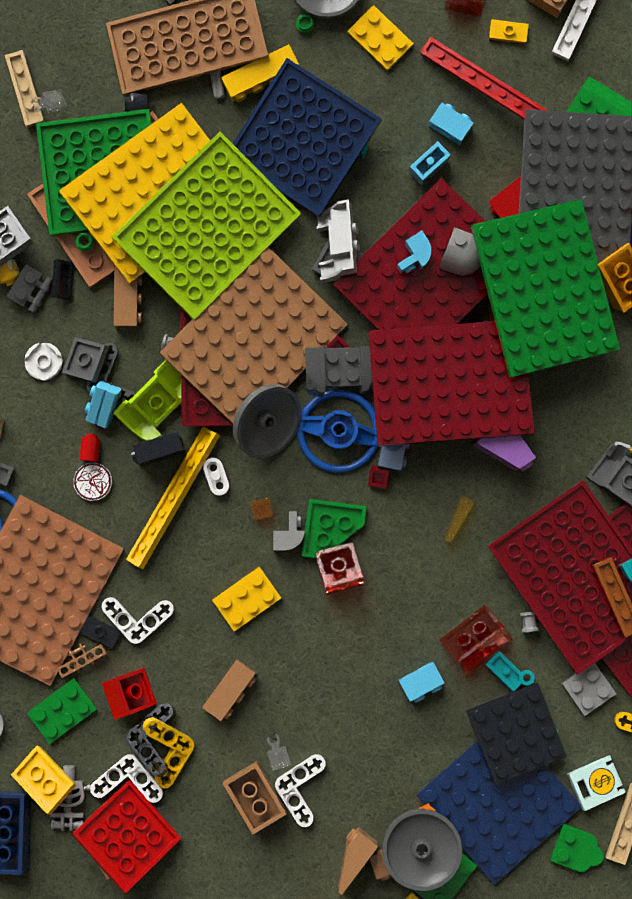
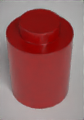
(90, 448)

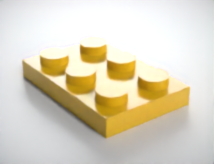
(380, 38)
(246, 599)
(43, 780)

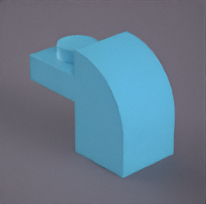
(420, 253)

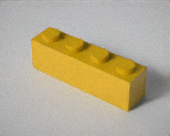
(256, 74)

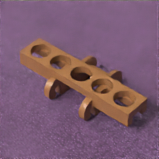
(74, 661)

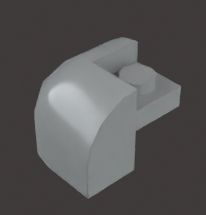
(461, 254)

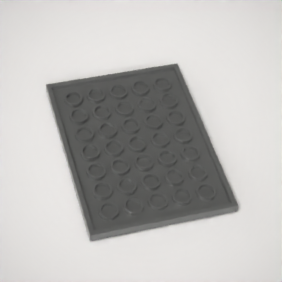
(584, 159)

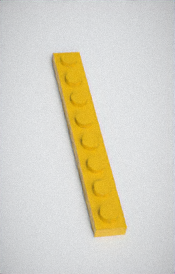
(172, 497)

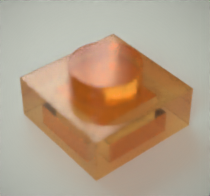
(261, 508)

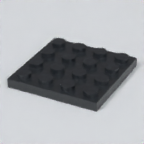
(516, 733)

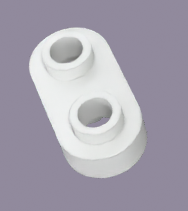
(216, 476)

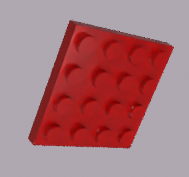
(126, 836)

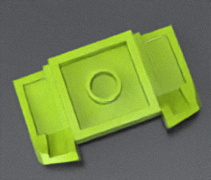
(151, 403)

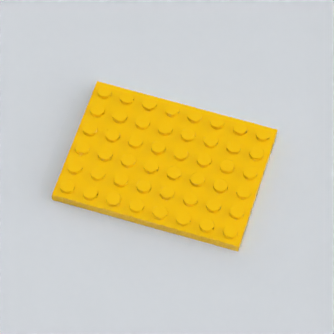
(130, 177)

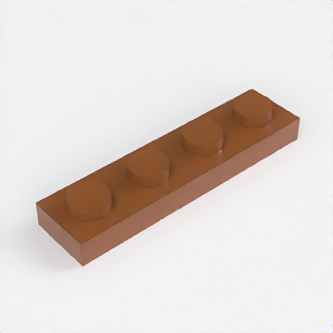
(616, 594)

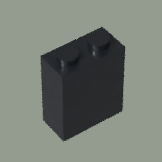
(158, 449)

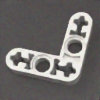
(133, 624)
(132, 774)
(293, 791)

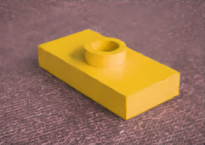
(508, 31)

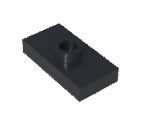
(62, 279)
(100, 631)

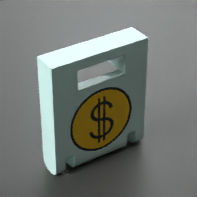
(600, 782)

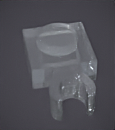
(50, 100)
(278, 755)

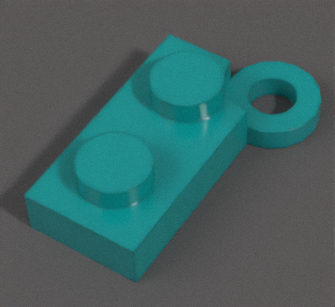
(508, 672)

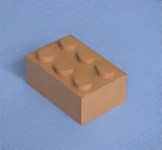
(254, 797)

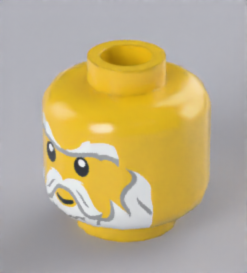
(9, 272)

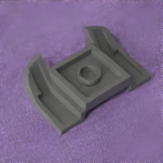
(338, 369)
(614, 472)

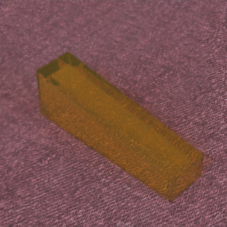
(461, 511)

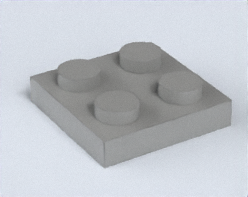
(589, 689)

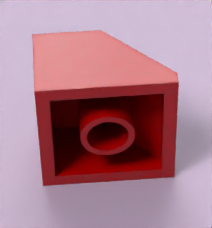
(129, 693)

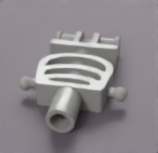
(67, 804)

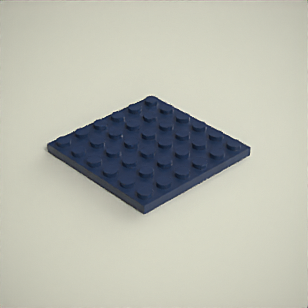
(305, 136)
(500, 820)

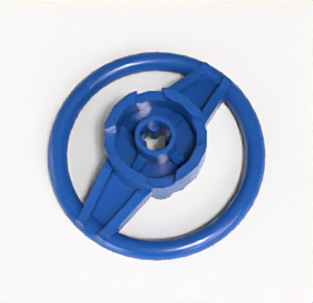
(323, 427)

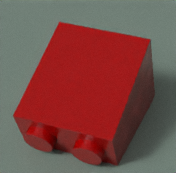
(507, 201)

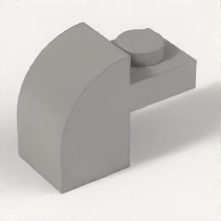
(289, 539)

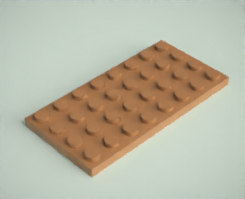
(185, 42)

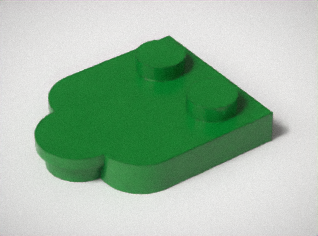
(576, 849)

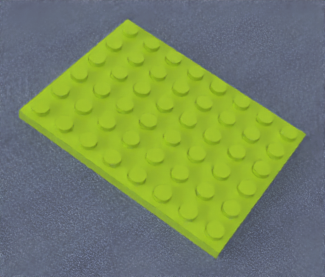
(206, 225)

